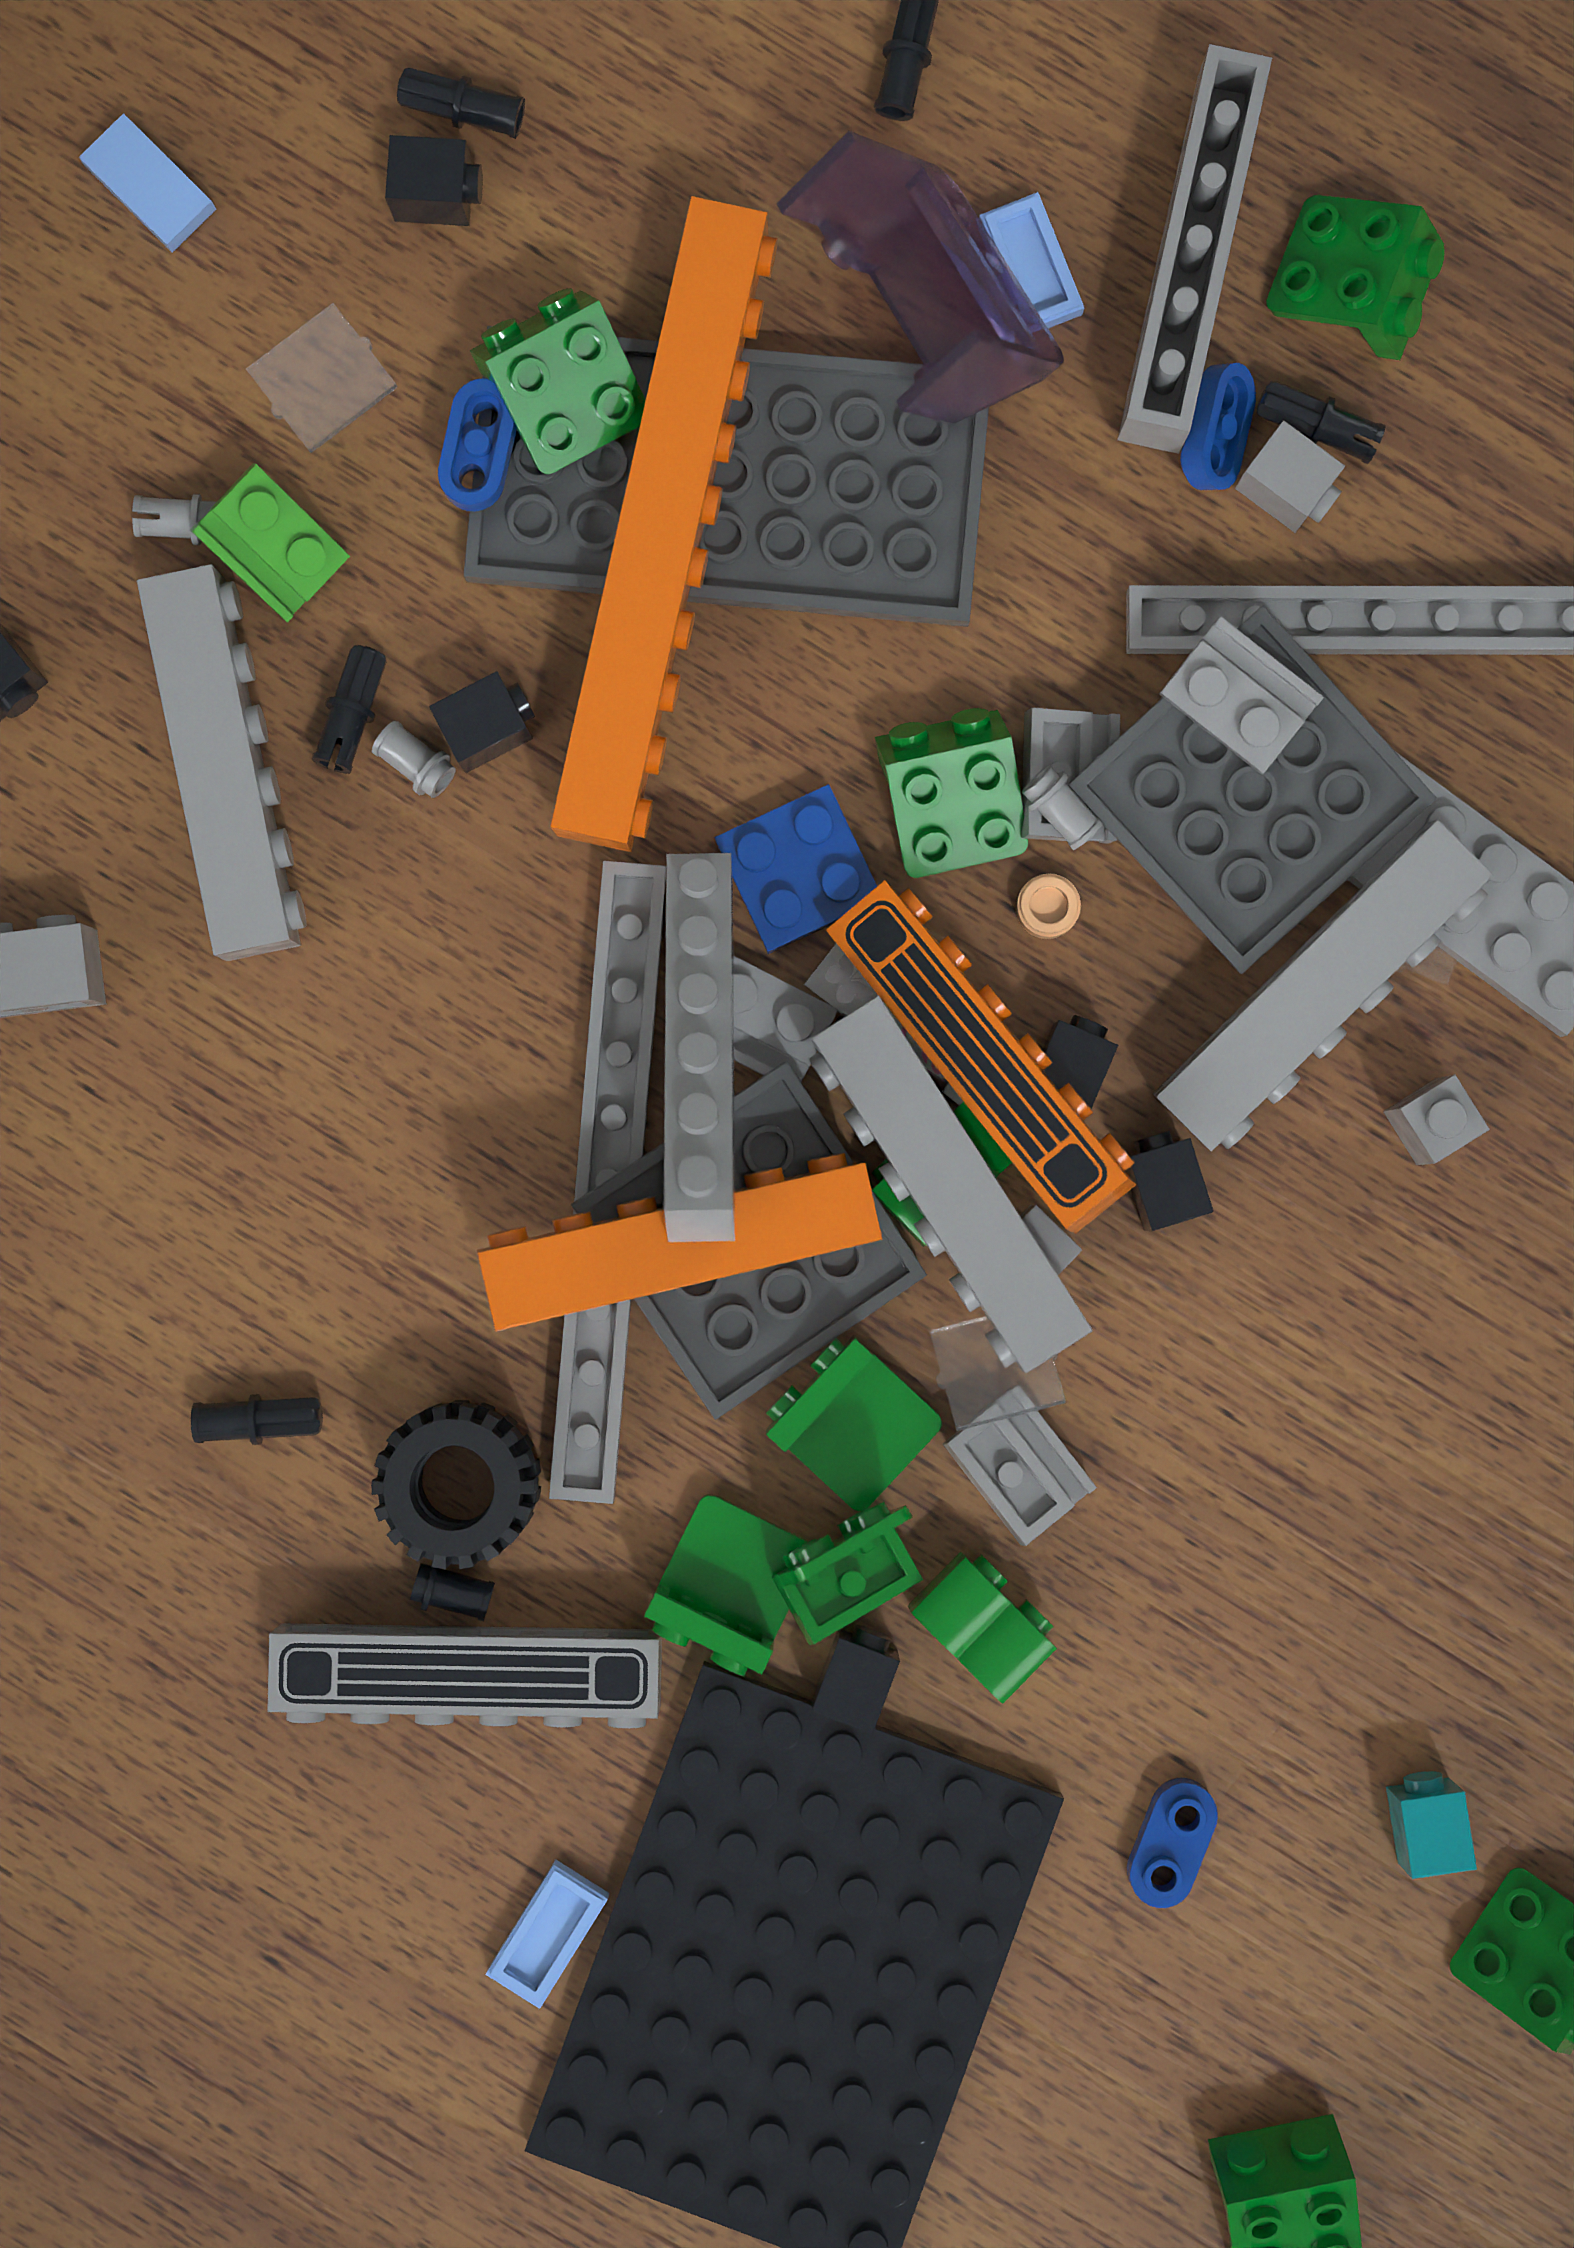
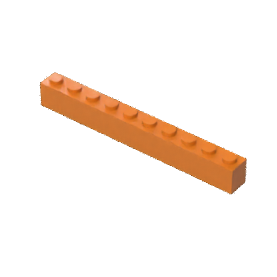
(663, 524)

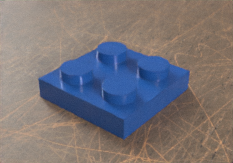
(797, 868)

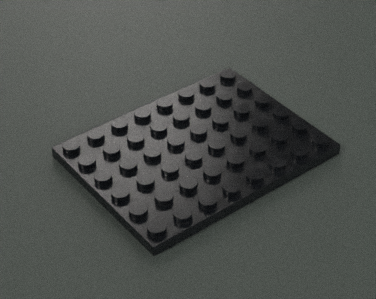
(794, 1971)

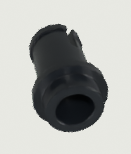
(452, 1591)

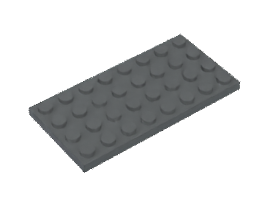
(820, 512)

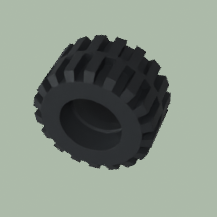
(418, 1522)

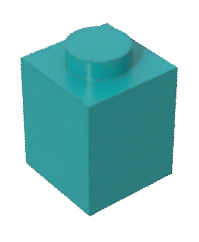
(1430, 1825)

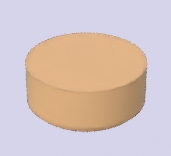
(1048, 906)

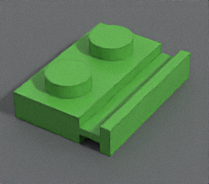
(270, 542)

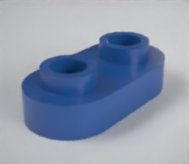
(1219, 427)
(476, 447)
(1170, 1844)

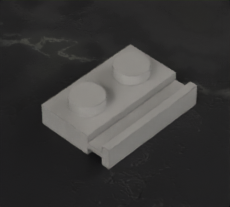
(1241, 695)
(1068, 744)
(775, 1021)
(1021, 1472)

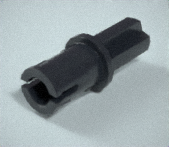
(906, 58)
(461, 102)
(1320, 420)
(350, 708)
(256, 1419)

